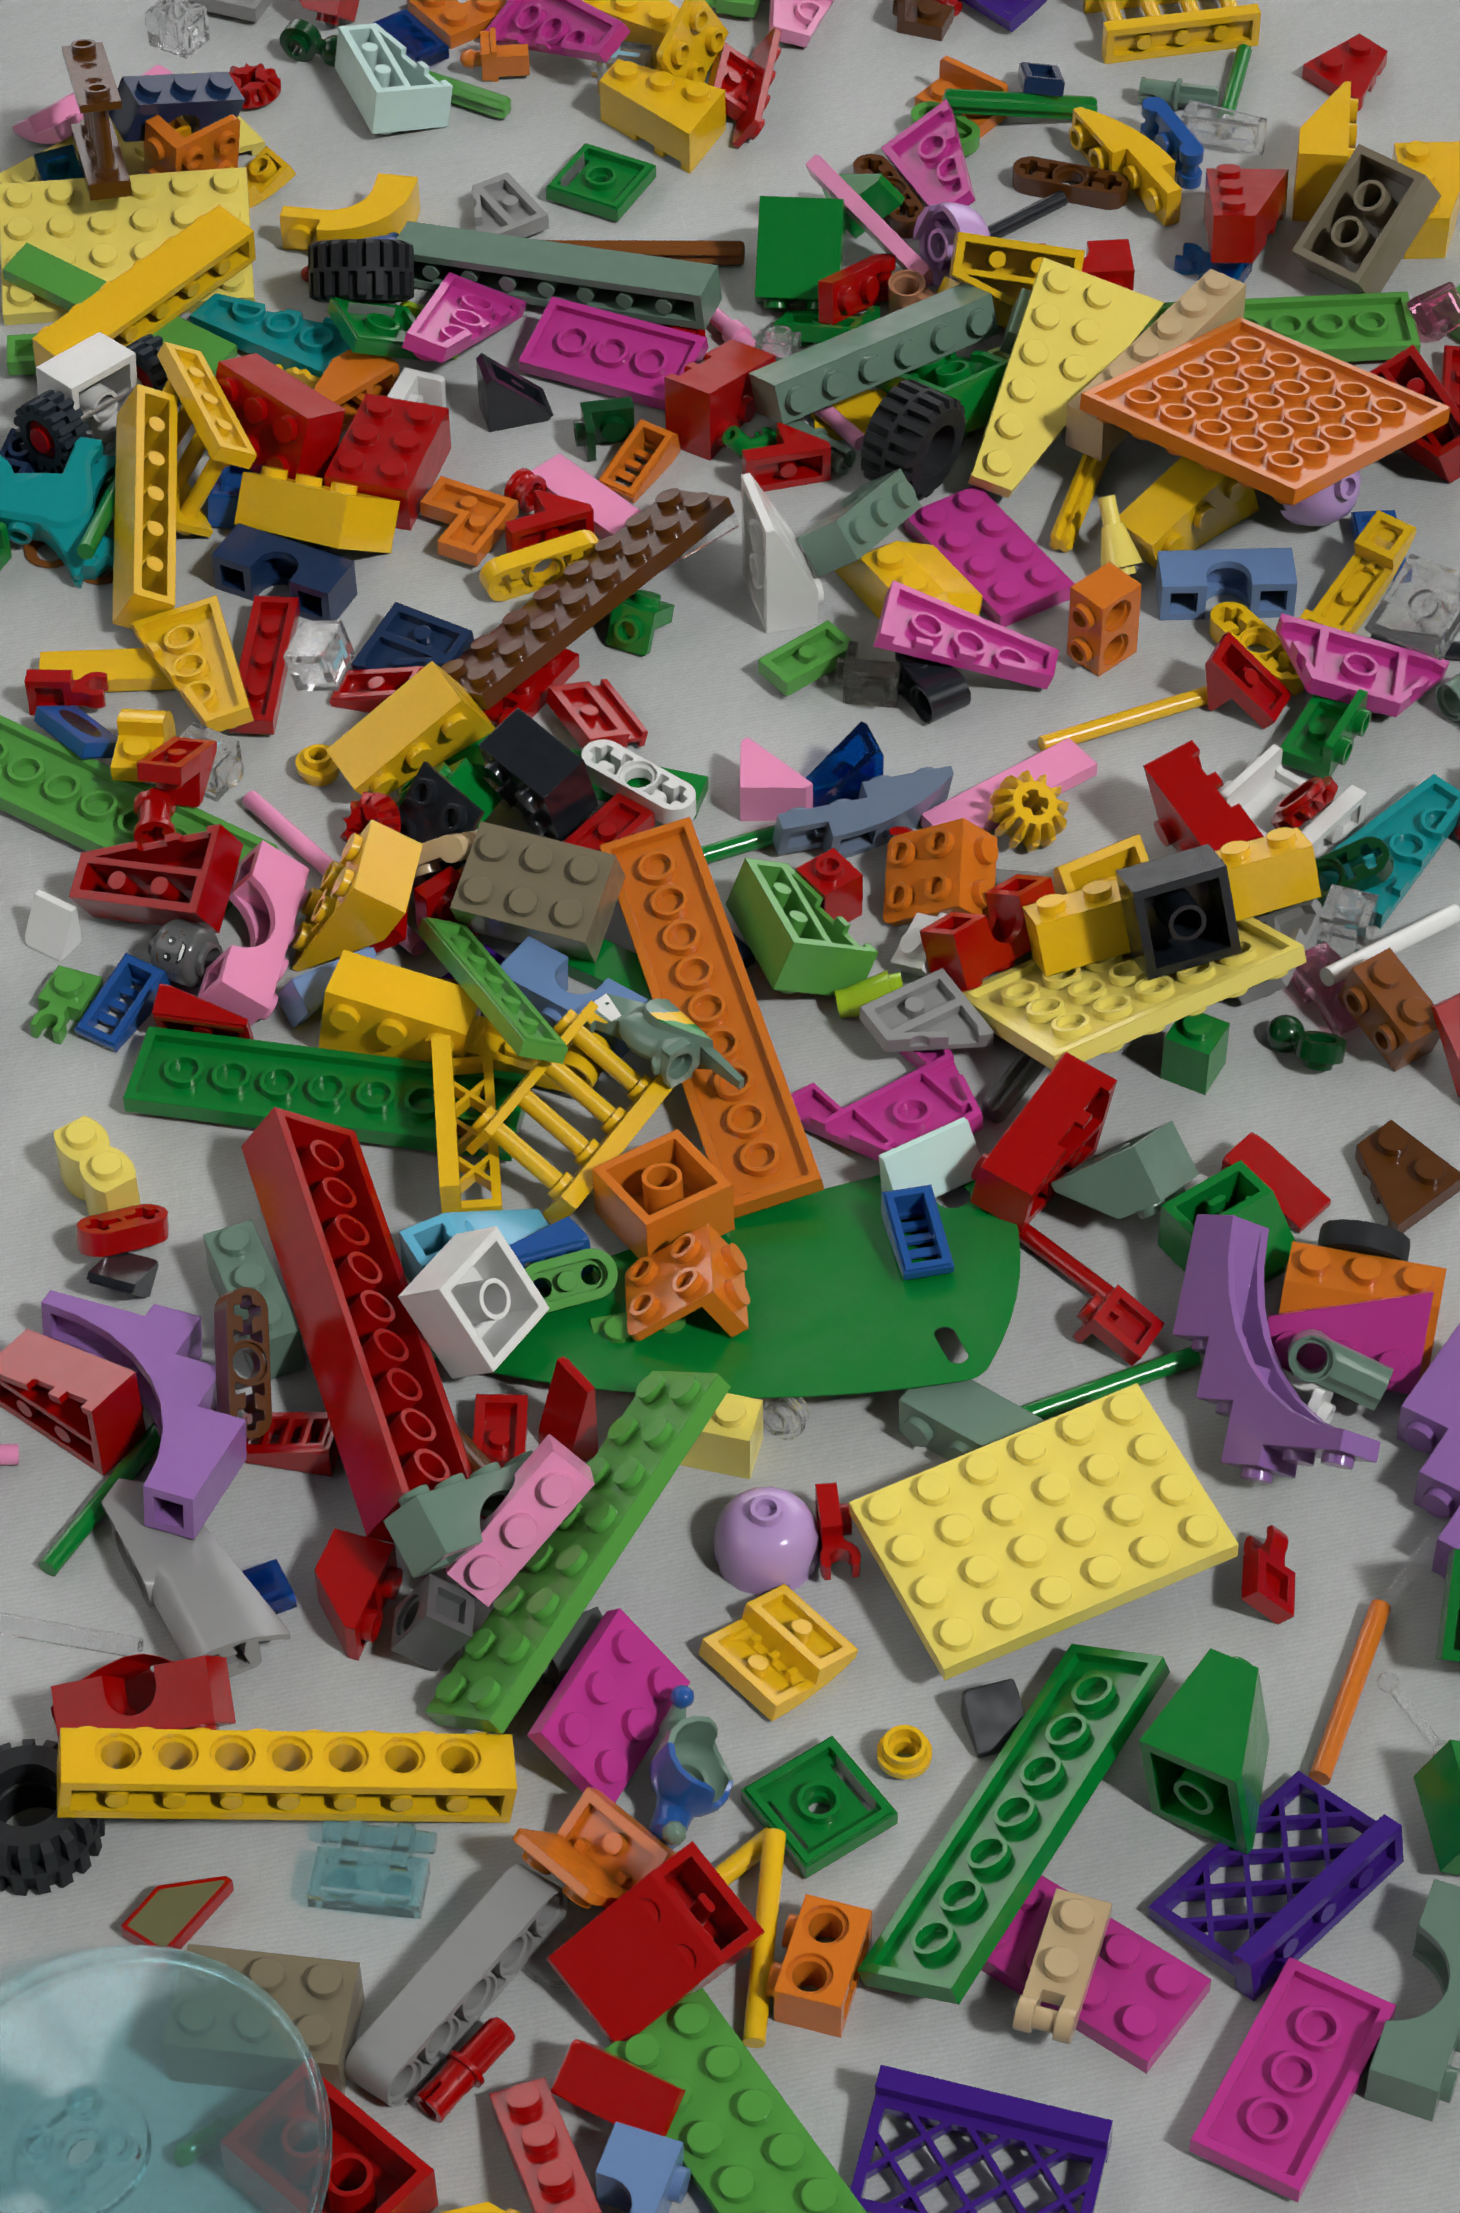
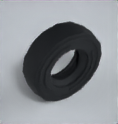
(1364, 1238)

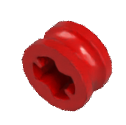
(521, 488)

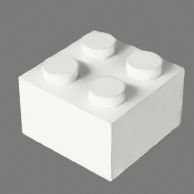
(474, 1302)

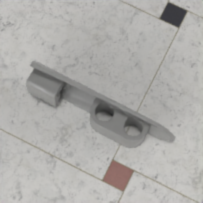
(193, 1585)

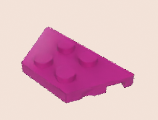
(1341, 663)

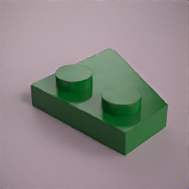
(814, 332)

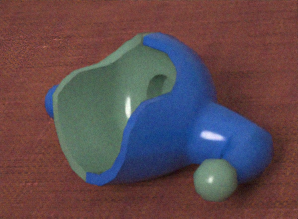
(686, 1770)

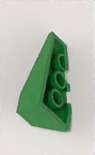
(969, 380)

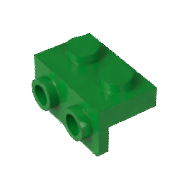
(1325, 734)

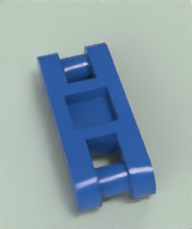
(1175, 139)

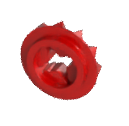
(260, 84)
(1304, 802)
(371, 807)

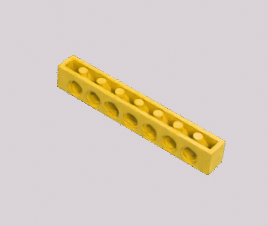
(285, 1775)

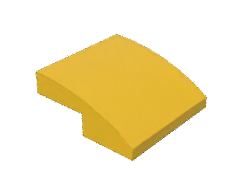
(778, 1652)

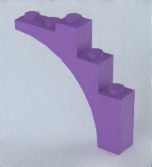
(1227, 1321)
(1432, 1425)
(198, 1445)

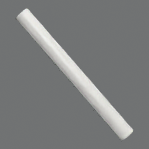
(1397, 942)

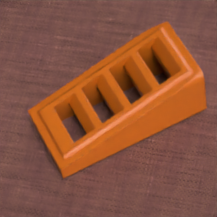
(642, 436)

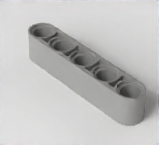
(456, 1985)

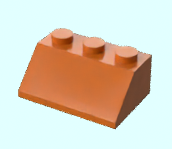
(1337, 1277)

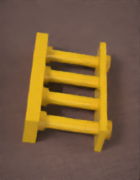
(1173, 33)
(215, 430)
(617, 1123)

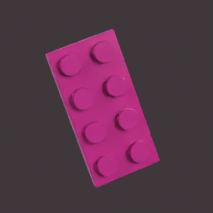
(608, 352)
(991, 555)
(1136, 1990)
(1292, 2079)

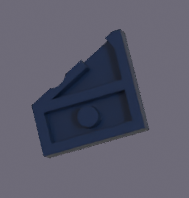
(411, 640)

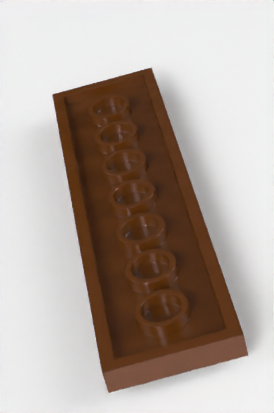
(586, 593)

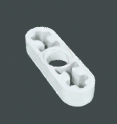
(629, 766)

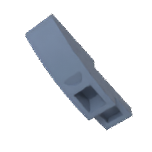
(864, 822)

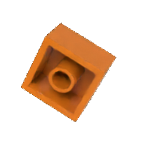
(661, 1194)

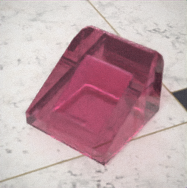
(1436, 311)

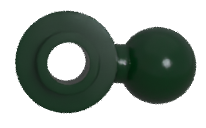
(303, 41)
(1316, 1048)

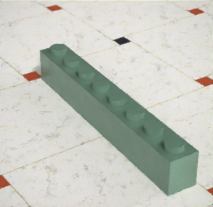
(536, 270)

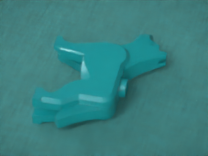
(60, 507)

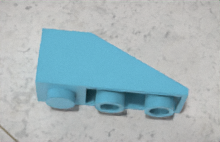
(424, 1240)

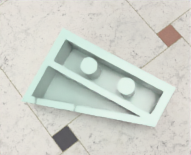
(387, 84)

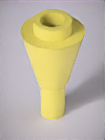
(1115, 540)

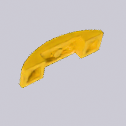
(1366, 575)

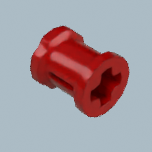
(154, 815)

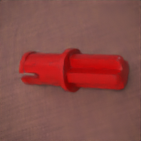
(464, 2069)

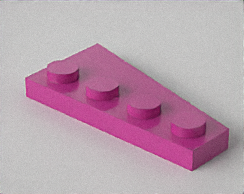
(560, 28)
(951, 636)

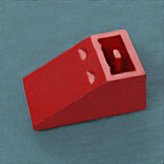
(656, 1945)

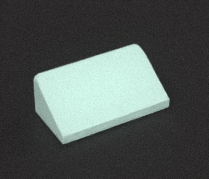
(937, 1158)

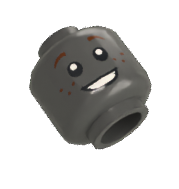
(184, 951)

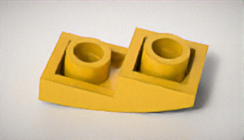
(266, 175)

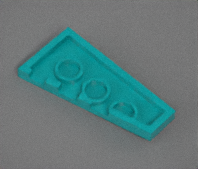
(276, 336)
(1413, 833)

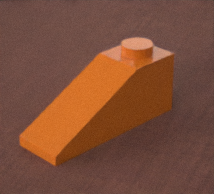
(353, 376)

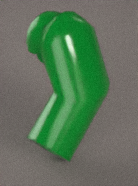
(737, 440)

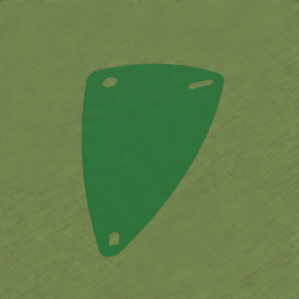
(821, 1308)

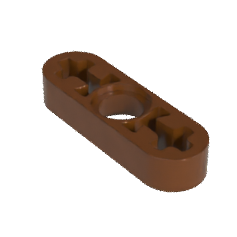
(1095, 189)
(911, 206)
(257, 1347)

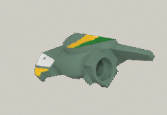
(662, 1036)

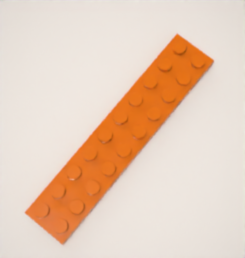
(696, 965)

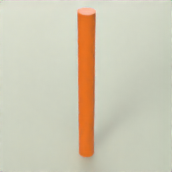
(1350, 1692)

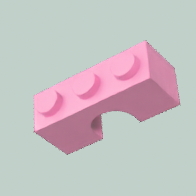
(538, 1502)

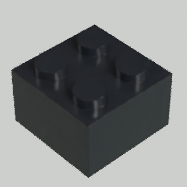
(538, 776)
(1178, 911)

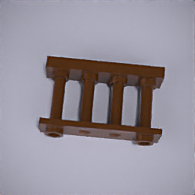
(95, 135)

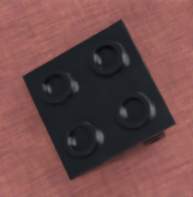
(436, 809)

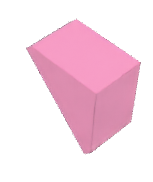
(769, 785)

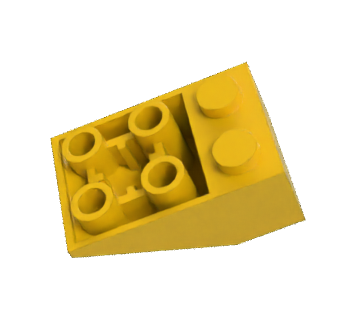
(1323, 151)
(358, 896)

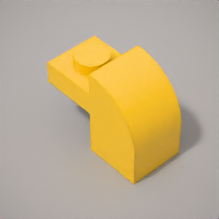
(138, 735)

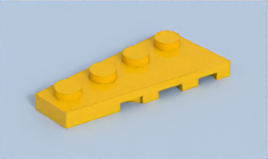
(199, 661)

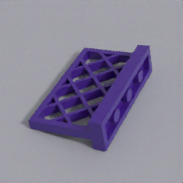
(1319, 1900)
(979, 2115)

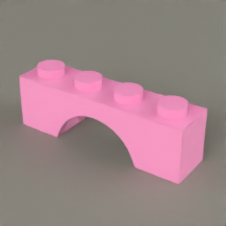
(268, 895)

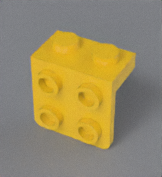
(691, 42)

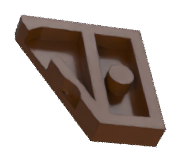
(1405, 1175)

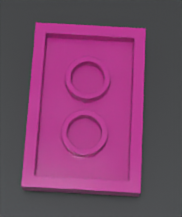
(608, 1706)

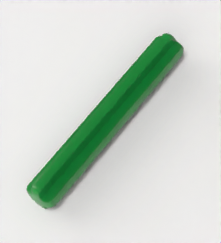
(1016, 103)

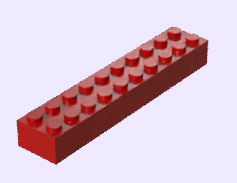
(358, 1335)

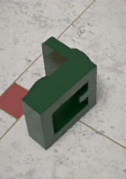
(603, 423)

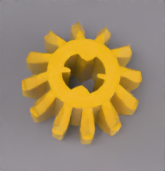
(1028, 811)

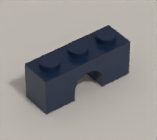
(194, 96)
(256, 560)

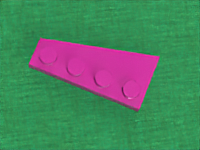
(459, 318)

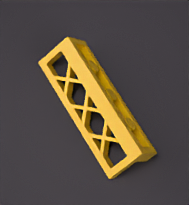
(448, 1128)

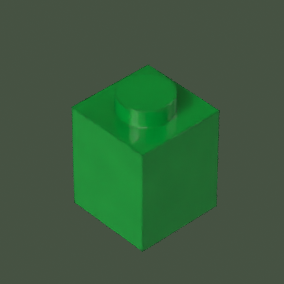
(1195, 1052)

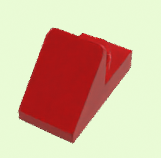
(791, 463)
(551, 519)
(1239, 676)
(180, 768)

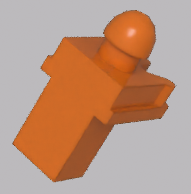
(497, 59)

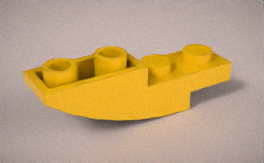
(1123, 149)

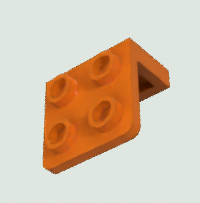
(204, 150)
(939, 871)
(683, 1277)
(595, 1851)

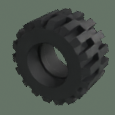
(361, 270)
(915, 432)
(48, 1850)

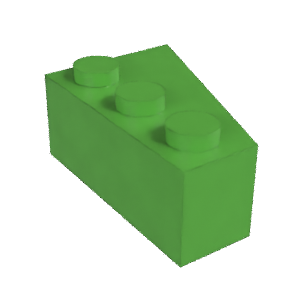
(791, 933)

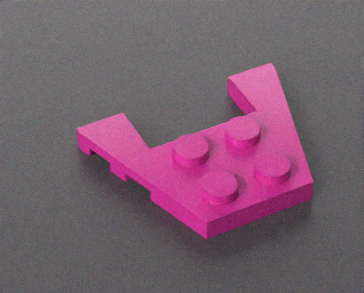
(897, 1111)

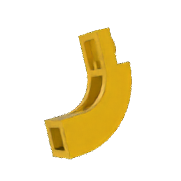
(383, 211)

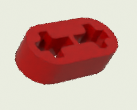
(122, 1230)

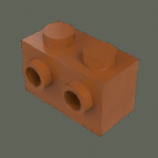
(1390, 1009)

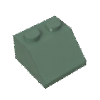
(1132, 1175)

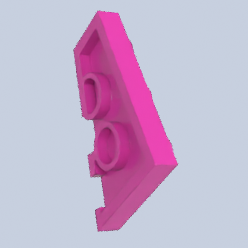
(933, 158)
(1379, 1328)

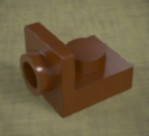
(923, 18)

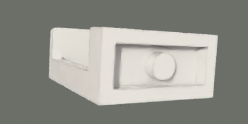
(1267, 783)

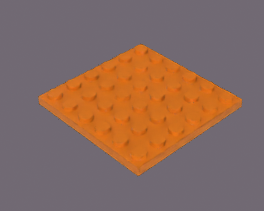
(1265, 410)

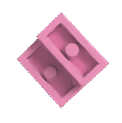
(51, 123)

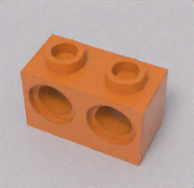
(1103, 619)
(820, 1964)

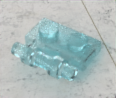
(372, 1880)

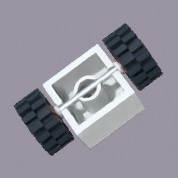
(83, 394)

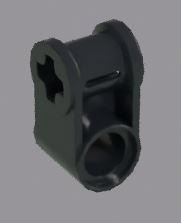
(931, 687)

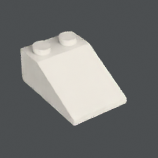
(775, 565)

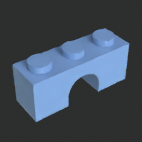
(1255, 575)
(543, 979)
(641, 2171)

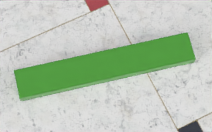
(70, 285)
(492, 990)

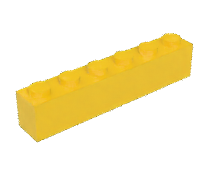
(156, 286)
(145, 506)
(1091, 923)

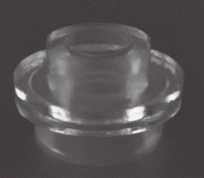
(785, 1416)

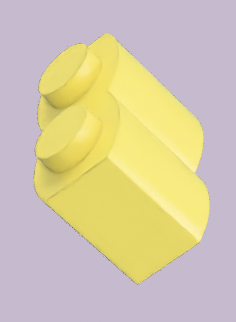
(94, 1168)

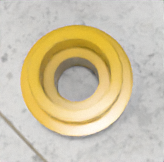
(316, 765)
(904, 1740)

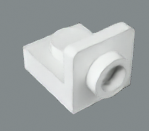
(419, 387)

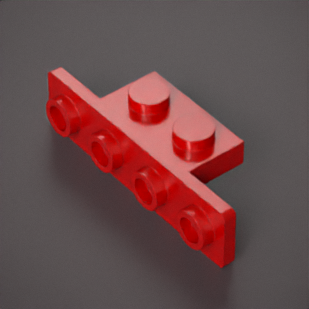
(746, 84)

